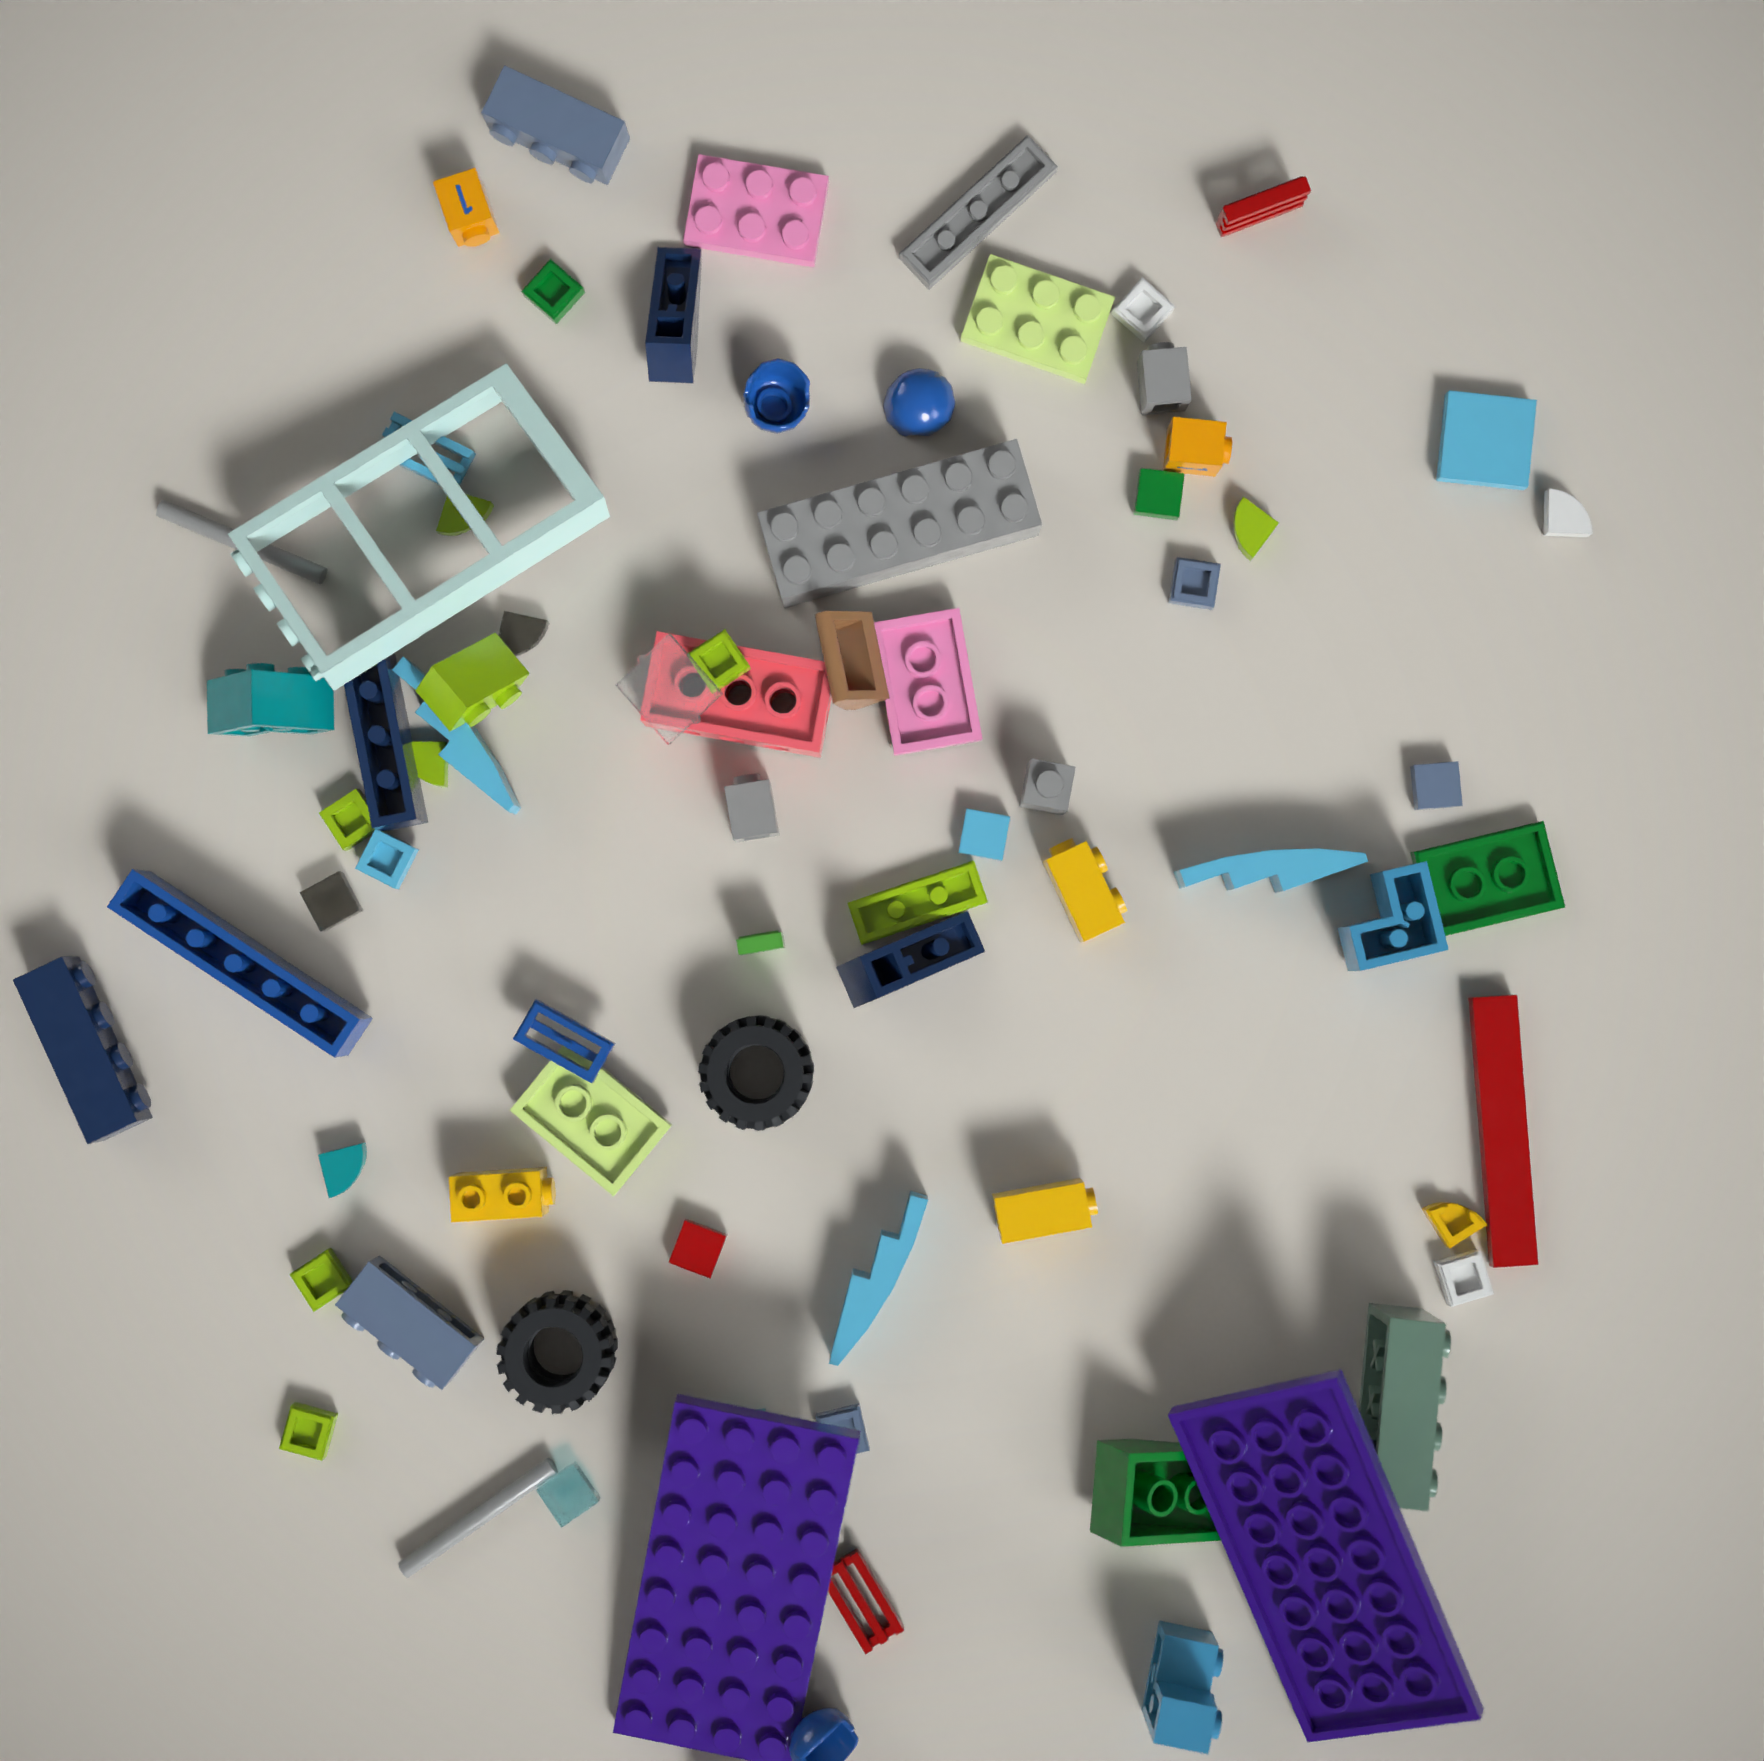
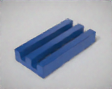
(531, 1022)

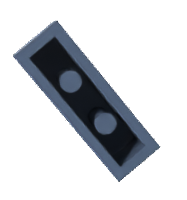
(555, 126)
(408, 1323)

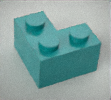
(269, 701)

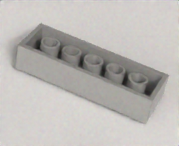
(900, 523)

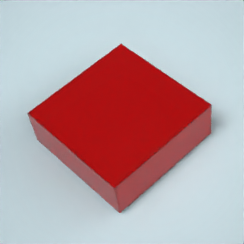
(697, 1248)

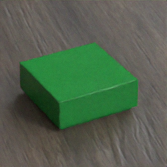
(553, 291)
(1159, 494)

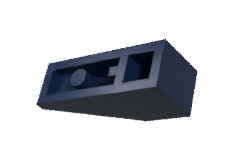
(674, 315)
(910, 959)

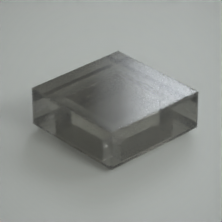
(331, 901)

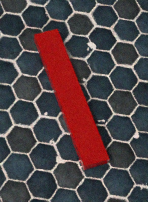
(1503, 1131)

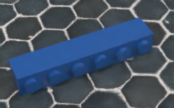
(240, 962)

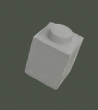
(1163, 379)
(1047, 786)
(751, 808)

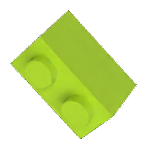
(473, 682)

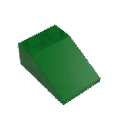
(1147, 1495)

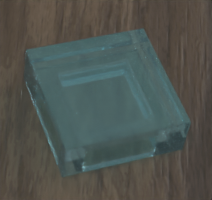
(568, 1494)

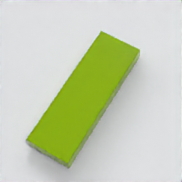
(917, 902)

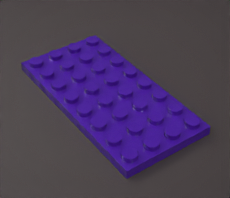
(1325, 1559)
(735, 1579)

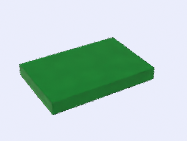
(1493, 878)

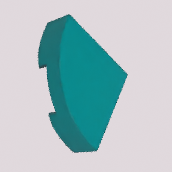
(342, 1167)

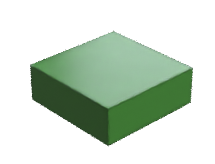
(760, 942)

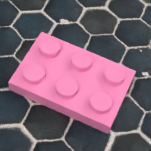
(756, 210)
(928, 682)

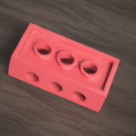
(756, 722)

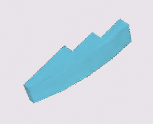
(465, 748)
(1284, 867)
(870, 1290)

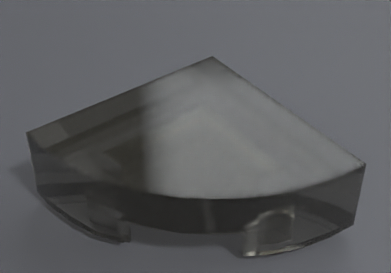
(521, 632)

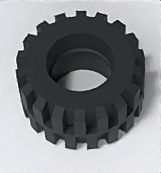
(717, 1082)
(535, 1382)

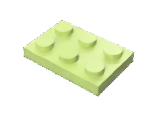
(1037, 319)
(592, 1124)

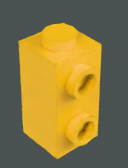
(1083, 890)
(500, 1194)
(1044, 1210)

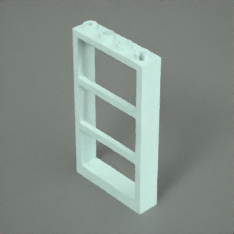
(459, 591)

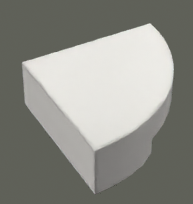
(1565, 515)

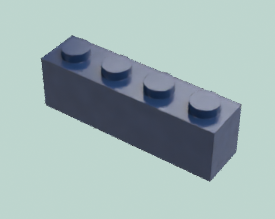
(385, 748)
(84, 1048)

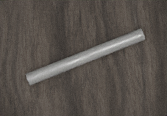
(220, 534)
(477, 1517)

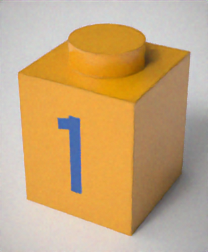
(466, 208)
(1196, 446)

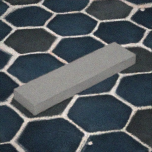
(978, 212)

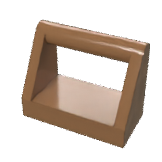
(852, 658)

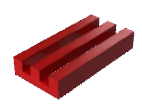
(1263, 206)
(880, 1633)

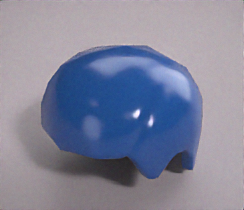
(777, 396)
(919, 402)
(823, 1737)

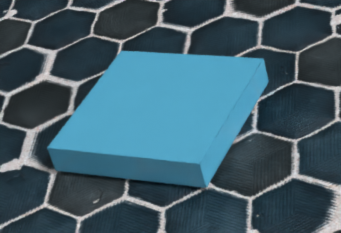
(1486, 440)

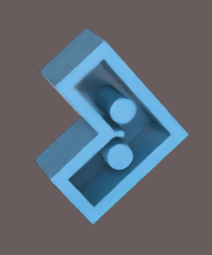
(1407, 921)
(1178, 1688)

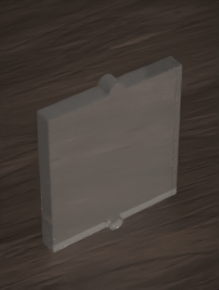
(669, 689)

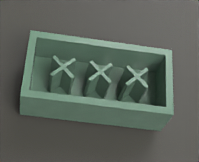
(1403, 1396)

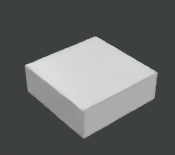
(1143, 310)
(1463, 1277)

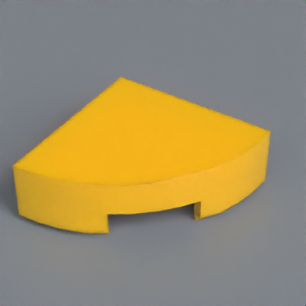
(1453, 1221)

